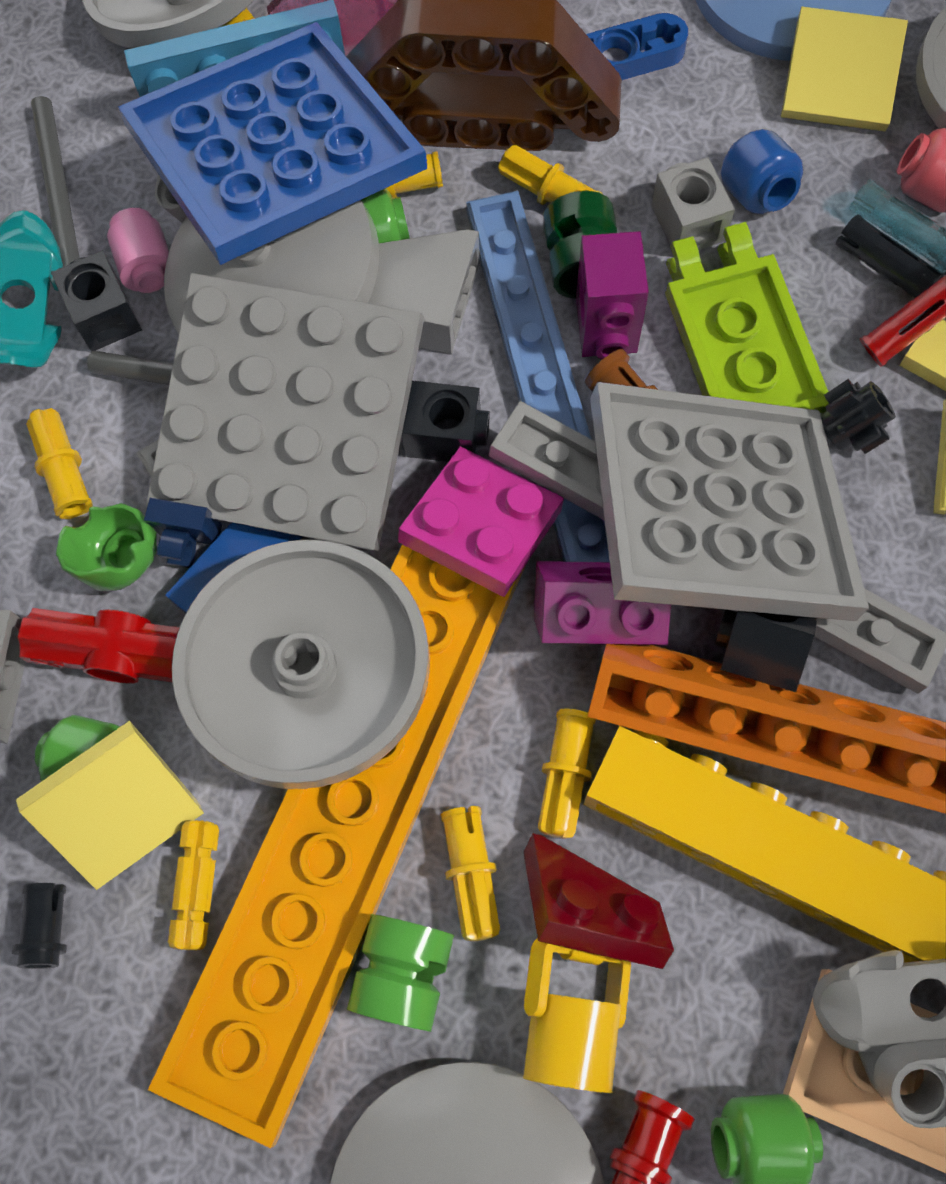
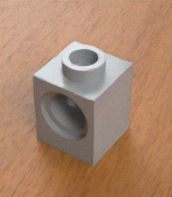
(692, 203)

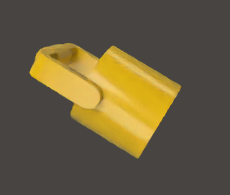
(572, 1037)

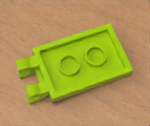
(742, 326)

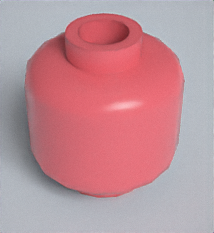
(925, 170)

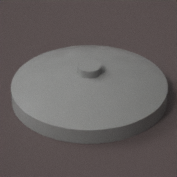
(325, 258)
(301, 664)
(467, 1128)

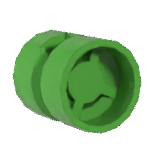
(400, 972)

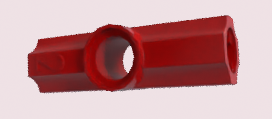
(104, 646)

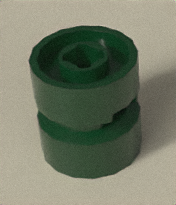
(564, 224)

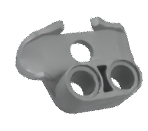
(871, 1012)

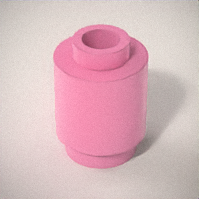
(138, 249)

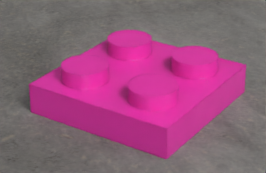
(480, 521)

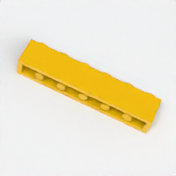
(772, 847)

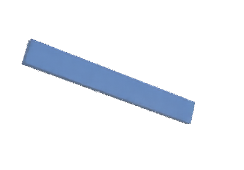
(534, 347)

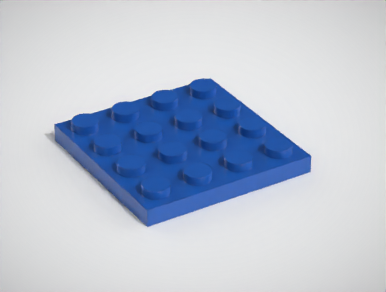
(271, 141)

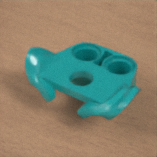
(27, 260)

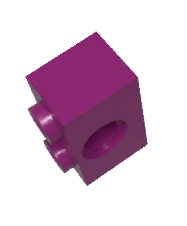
(611, 293)
(578, 606)

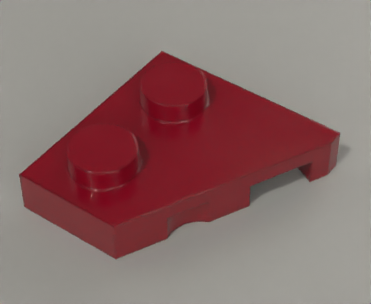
(591, 909)

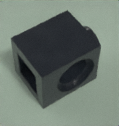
(101, 318)
(436, 402)
(766, 646)

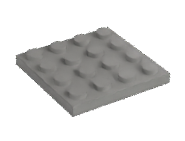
(286, 409)
(722, 505)

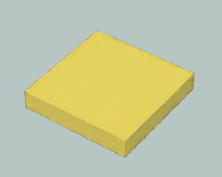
(844, 68)
(110, 805)

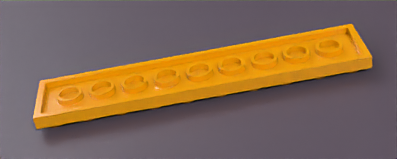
(315, 888)

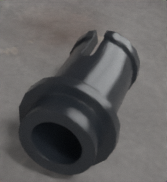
(41, 926)

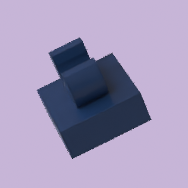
(180, 529)

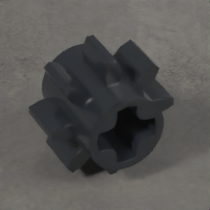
(857, 416)

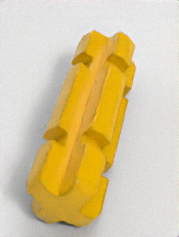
(193, 885)

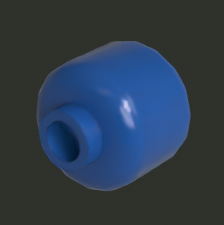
(762, 171)

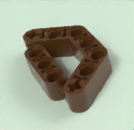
(490, 73)

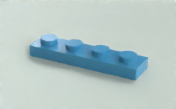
(180, 57)

